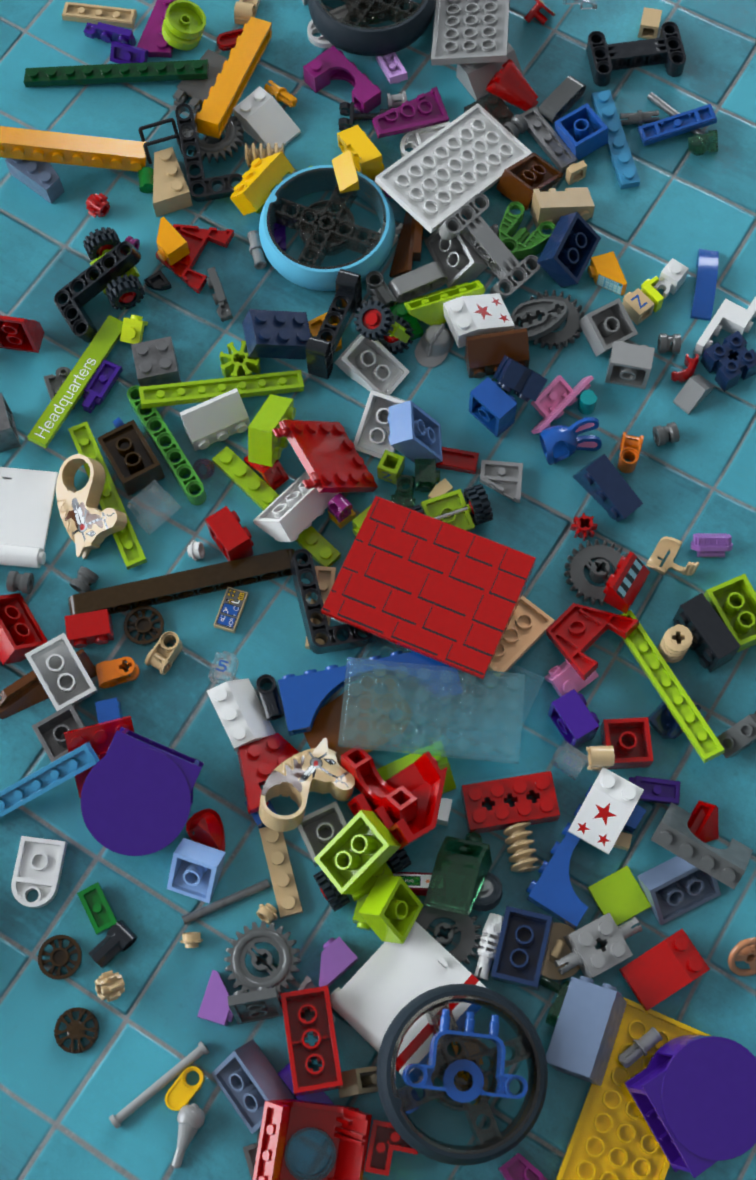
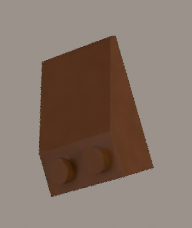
(524, 176)

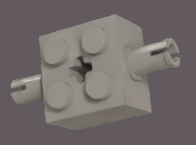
(612, 949)

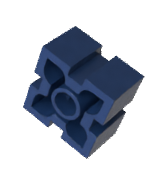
(730, 361)
(519, 378)

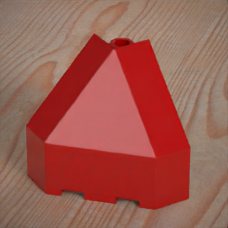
(426, 783)

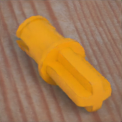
(281, 94)

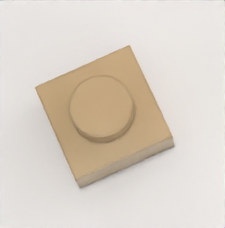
(576, 172)

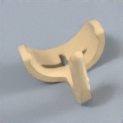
(673, 545)

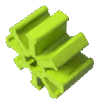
(238, 362)

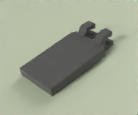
(199, 88)

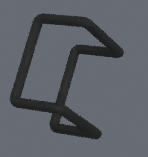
(176, 135)

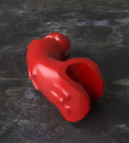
(685, 374)

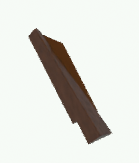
(408, 247)
(29, 690)

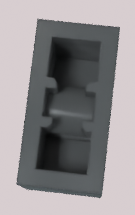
(739, 736)

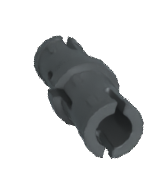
(639, 117)

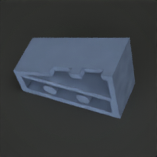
(37, 176)

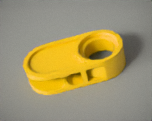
(181, 1092)

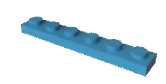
(617, 142)
(47, 778)

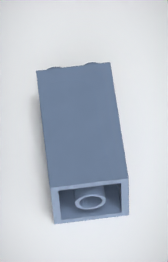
(586, 1030)

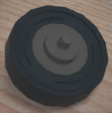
(489, 894)

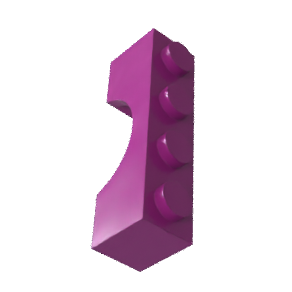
(365, 94)

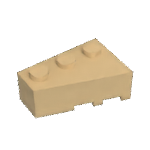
(169, 184)
(554, 204)

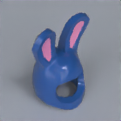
(562, 441)

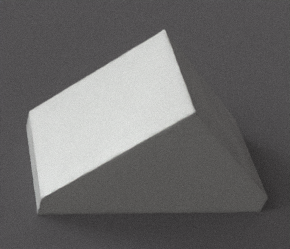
(693, 393)

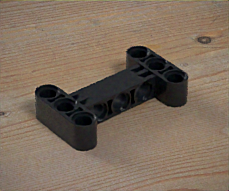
(663, 50)
(347, 298)

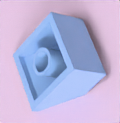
(195, 870)

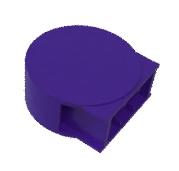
(138, 795)
(699, 1100)

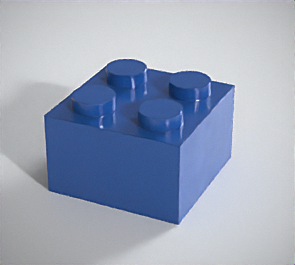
(582, 131)
(492, 406)

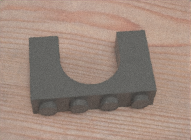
(723, 864)

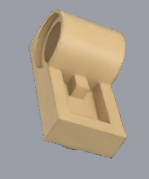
(244, 10)

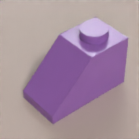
(335, 961)
(215, 1001)

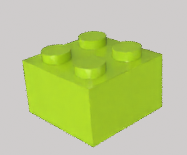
(391, 909)

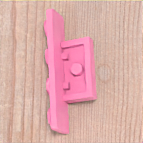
(555, 398)

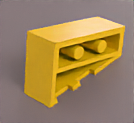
(364, 153)
(259, 181)

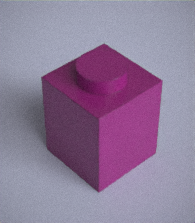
(316, 74)

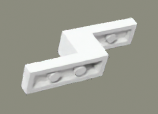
(729, 318)

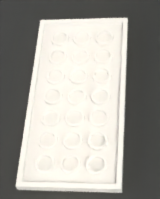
(452, 167)

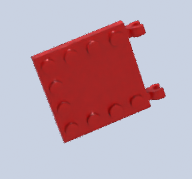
(327, 456)

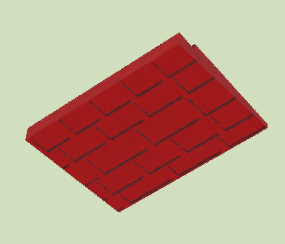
(429, 586)

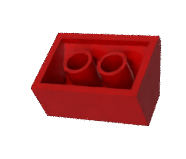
(17, 629)

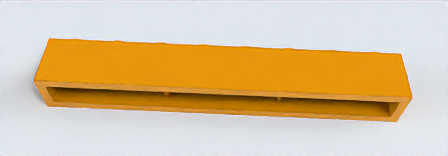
(234, 77)
(71, 149)

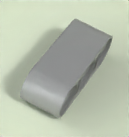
(418, 282)

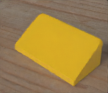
(345, 172)

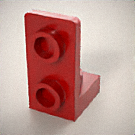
(274, 475)

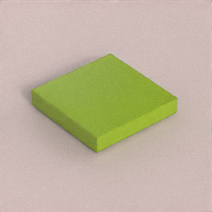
(619, 896)

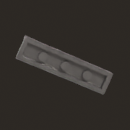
(548, 140)

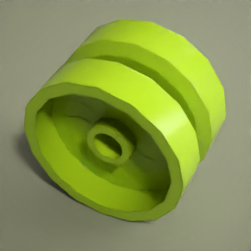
(183, 25)

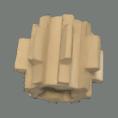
(109, 986)

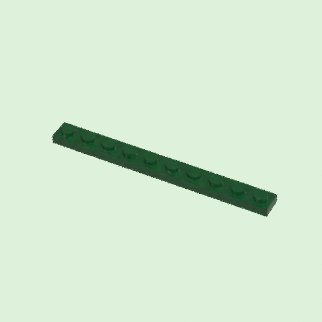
(116, 73)

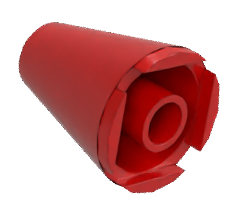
(512, 87)

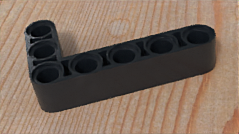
(193, 162)
(92, 286)
(311, 611)

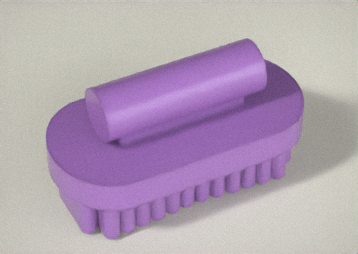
(711, 544)

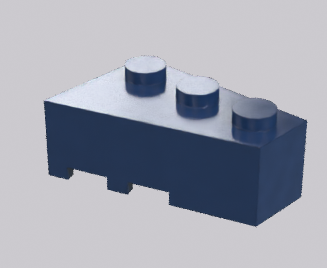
(608, 488)

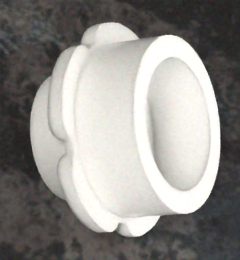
(196, 550)

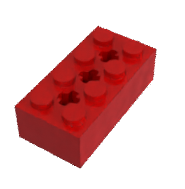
(518, 790)
(322, 1028)

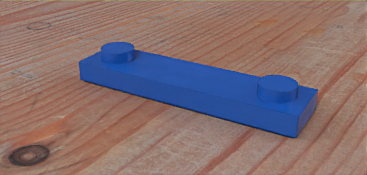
(677, 124)

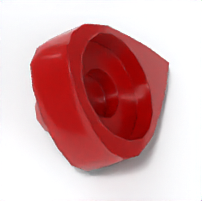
(207, 829)

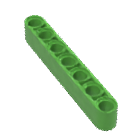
(170, 452)

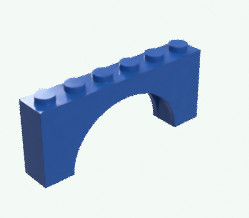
(554, 889)

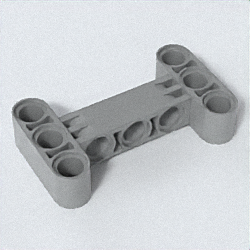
(489, 246)

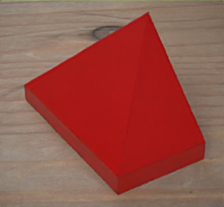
(704, 822)

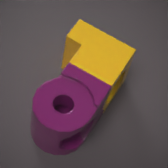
(340, 510)

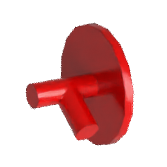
(535, 12)

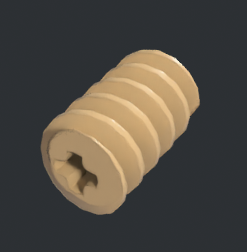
(253, 153)
(675, 643)
(520, 848)

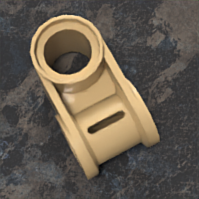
(164, 654)
(600, 757)

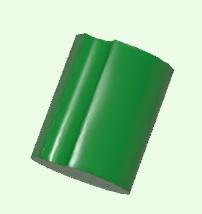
(146, 179)

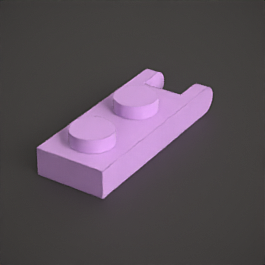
(392, 68)

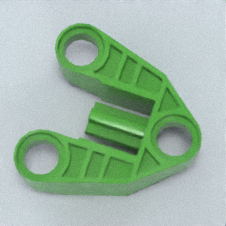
(533, 244)

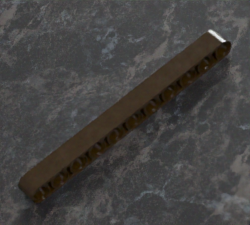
(184, 583)

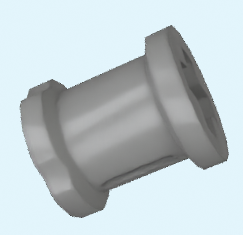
(390, 98)

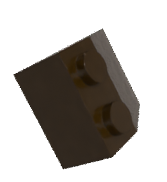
(131, 457)

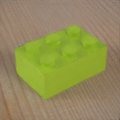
(263, 445)
(736, 607)
(357, 852)

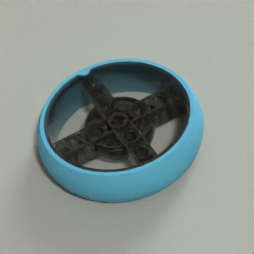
(325, 228)

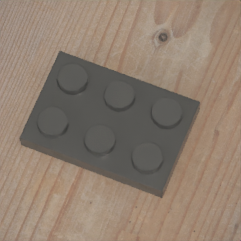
(255, 1005)

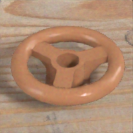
(743, 951)

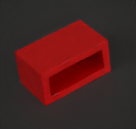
(89, 628)

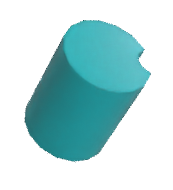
(587, 402)

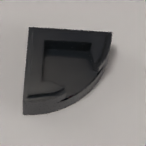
(158, 282)

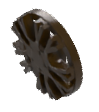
(144, 625)
(60, 957)
(76, 1030)

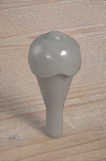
(190, 1120)

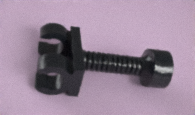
(349, 109)

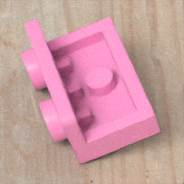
(565, 678)

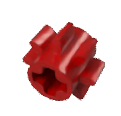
(97, 205)
(587, 523)

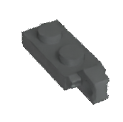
(219, 296)

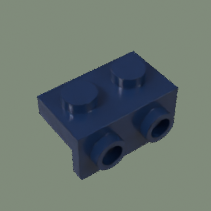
(665, 723)

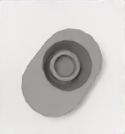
(434, 346)

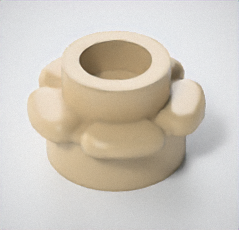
(267, 913)
(191, 939)

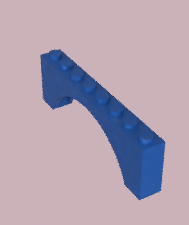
(307, 693)

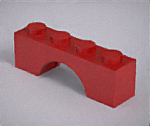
(397, 802)

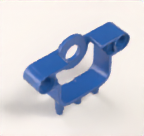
(453, 1068)

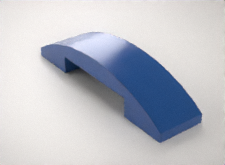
(705, 284)

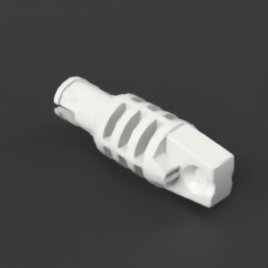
(488, 945)

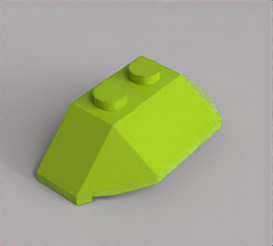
(430, 306)

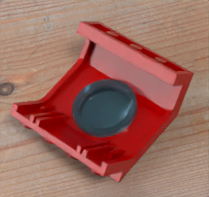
(311, 1141)

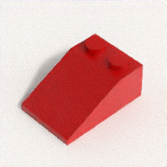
(20, 334)
(664, 969)

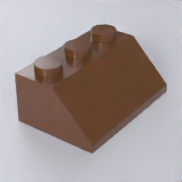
(486, 351)

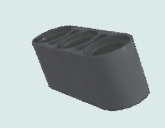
(562, 99)

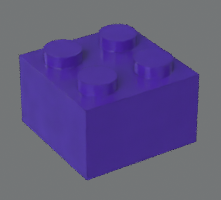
(573, 718)

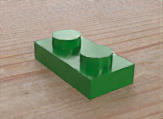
(401, 311)
(97, 908)

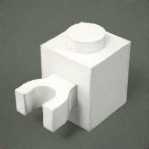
(672, 277)

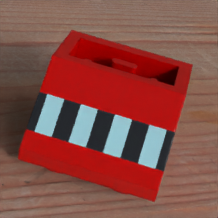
(625, 582)

